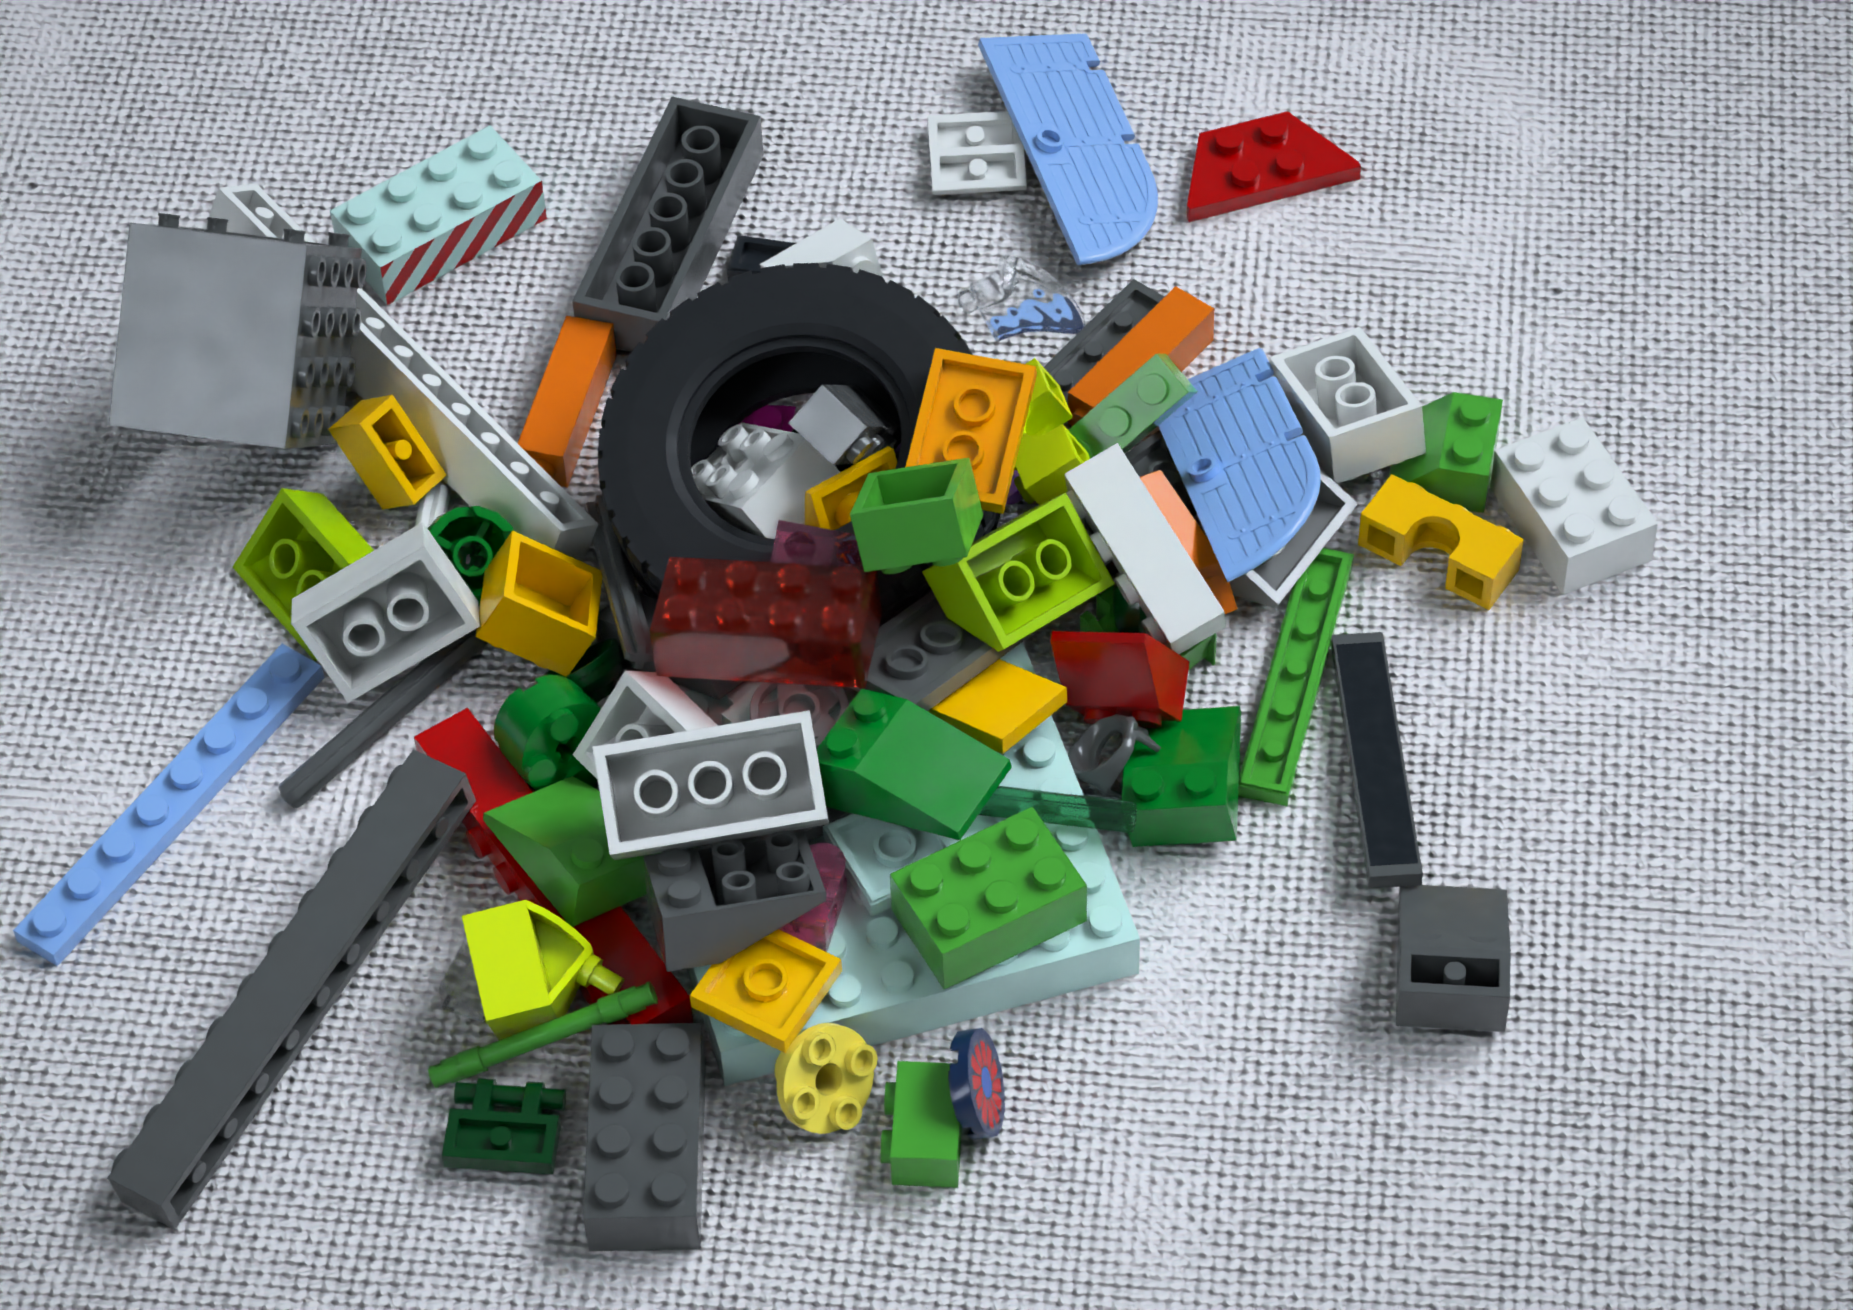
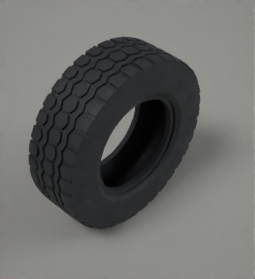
(732, 356)

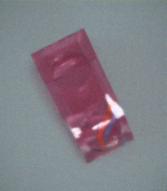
(814, 545)
(819, 923)

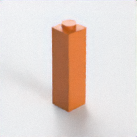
(1174, 327)
(569, 396)

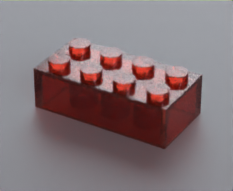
(766, 622)

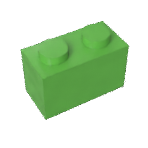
(925, 1130)

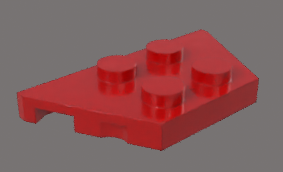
(1263, 164)

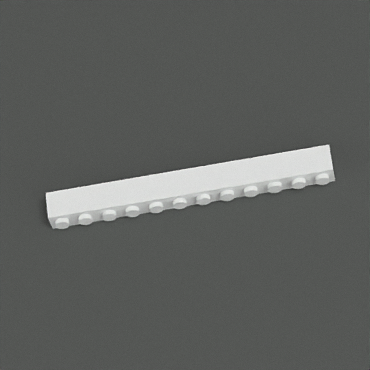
(472, 448)

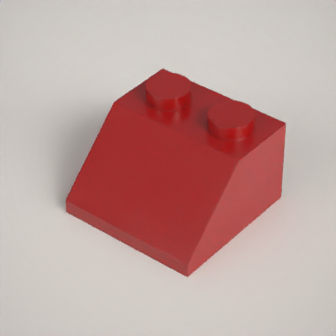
(1120, 676)

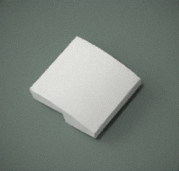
(975, 153)

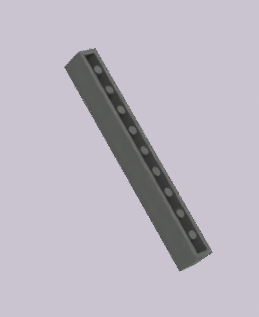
(291, 990)

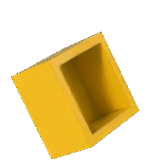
(539, 604)

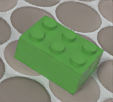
(988, 897)

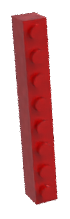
(613, 936)

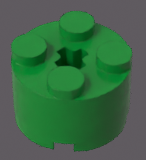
(543, 729)

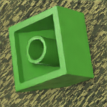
(1460, 449)

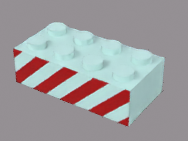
(441, 213)

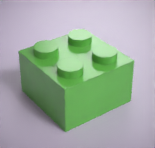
(917, 516)

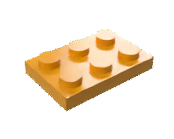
(974, 412)

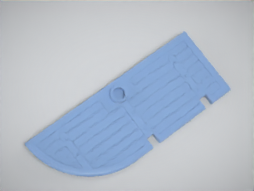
(1075, 141)
(1239, 464)

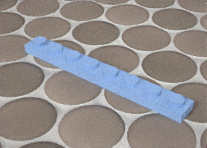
(168, 805)

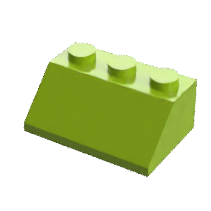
(295, 549)
(1021, 575)

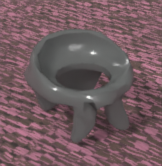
(1087, 749)

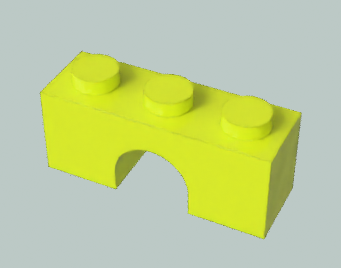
(1046, 444)

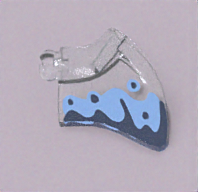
(1021, 300)

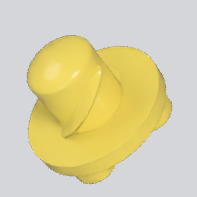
(825, 1078)

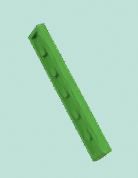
(1294, 679)

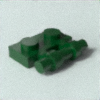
(504, 1139)

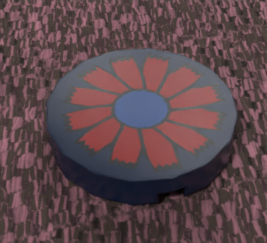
(977, 1084)

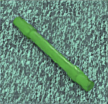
(606, 1010)

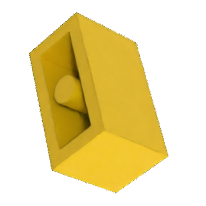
(387, 452)

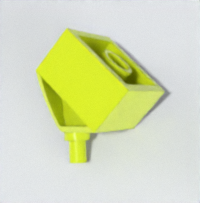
(530, 965)

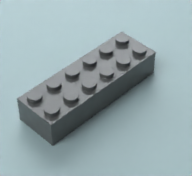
(671, 218)

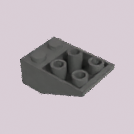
(728, 895)
(1453, 958)

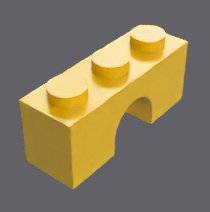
(1409, 518)

